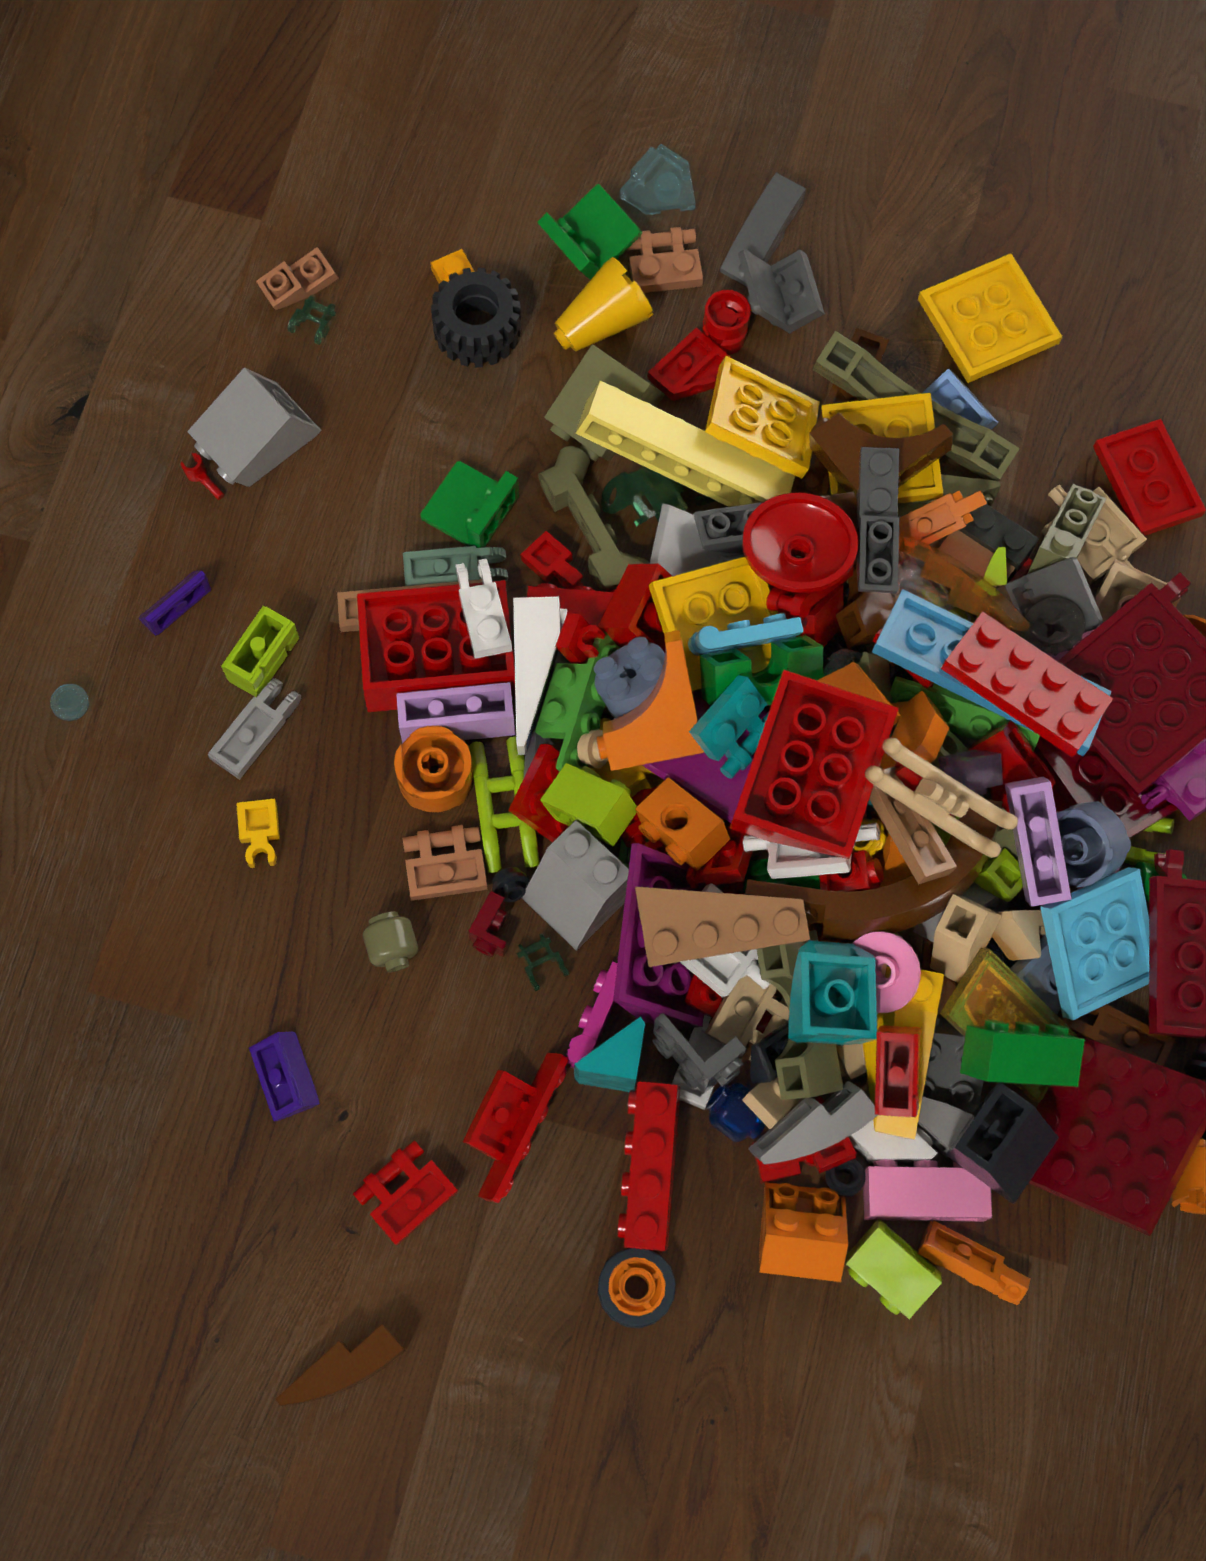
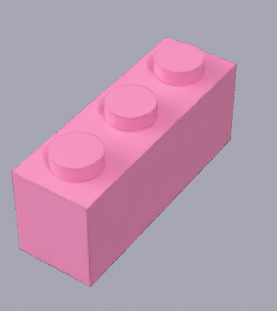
(924, 1193)

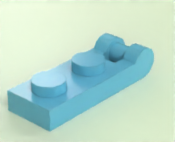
(743, 635)

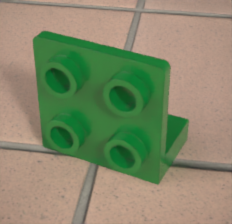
(592, 231)
(471, 504)

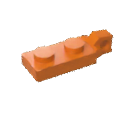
(940, 517)
(973, 1262)

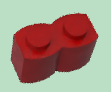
(1017, 758)

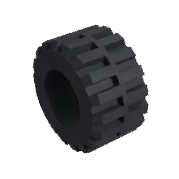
(470, 293)

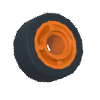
(642, 1264)

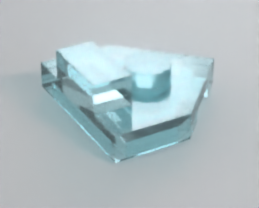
(660, 182)

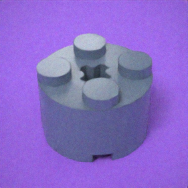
(628, 675)
(1102, 838)

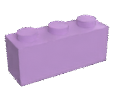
(466, 711)
(1038, 841)

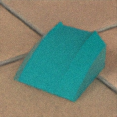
(833, 995)

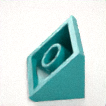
(615, 1061)

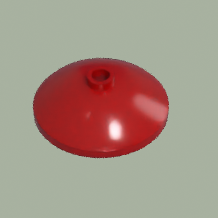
(802, 527)

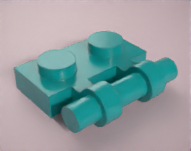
(727, 720)

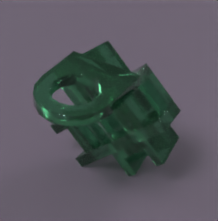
(642, 482)

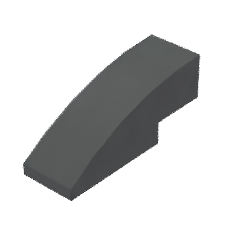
(765, 224)

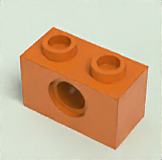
(672, 806)

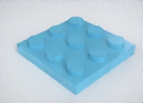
(1099, 942)

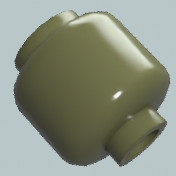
(390, 941)

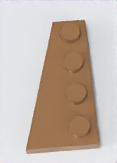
(708, 924)

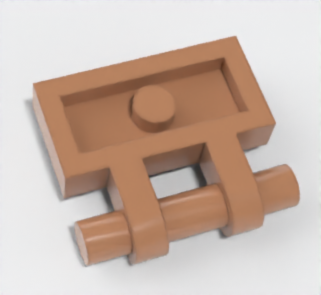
(669, 269)
(444, 873)

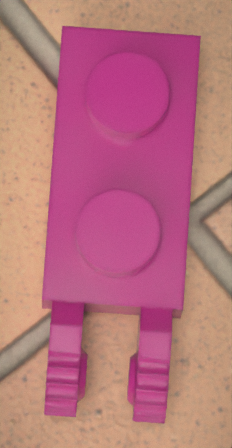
(594, 1018)

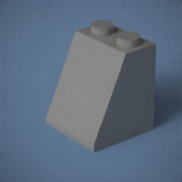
(251, 428)
(679, 545)
(577, 885)

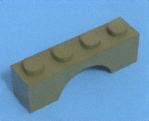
(802, 1067)

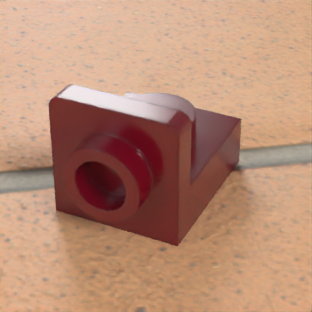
(489, 919)

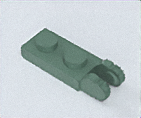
(439, 564)

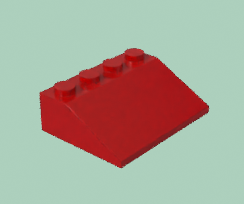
(422, 644)
(811, 767)

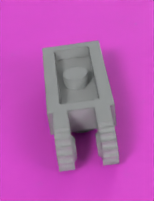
(253, 730)

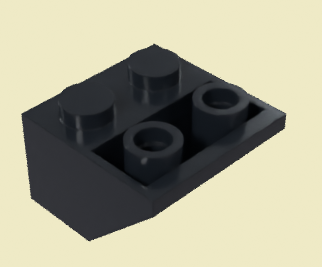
(1004, 1142)

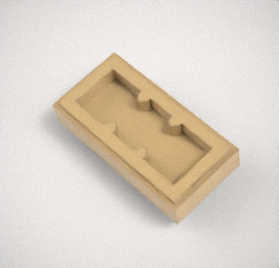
(767, 1103)

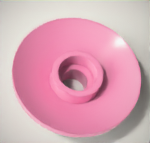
(904, 964)

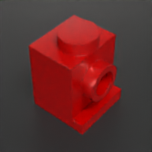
(865, 875)

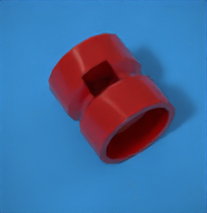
(727, 320)

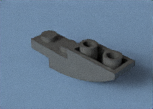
(878, 520)
(723, 527)

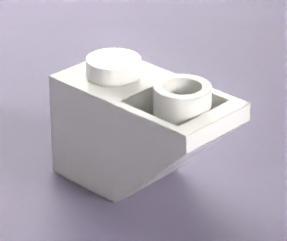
(882, 1146)

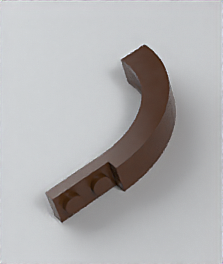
(892, 906)

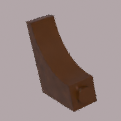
(839, 445)

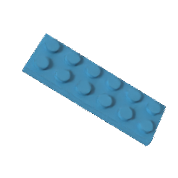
(922, 638)

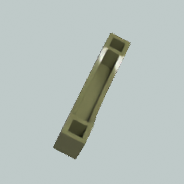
(866, 379)

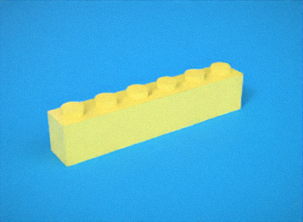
(678, 449)

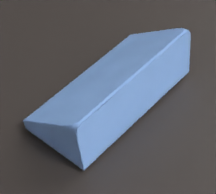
(955, 396)

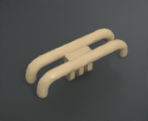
(939, 797)

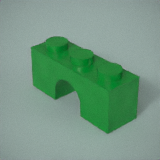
(793, 654)

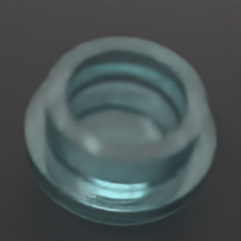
(69, 702)

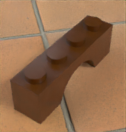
(864, 611)

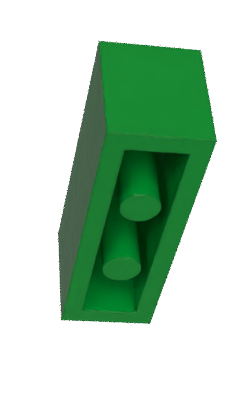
(1022, 1054)

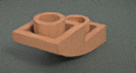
(297, 282)

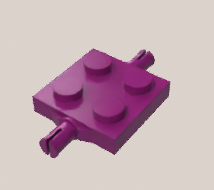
(1183, 785)

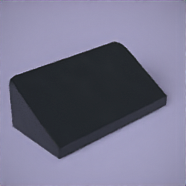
(765, 1052)

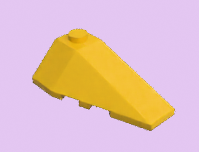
(919, 1013)

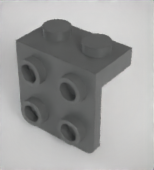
(783, 291)
(1058, 580)
(720, 1067)
(943, 1076)

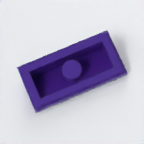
(176, 602)
(284, 1075)

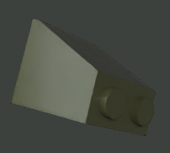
(570, 403)

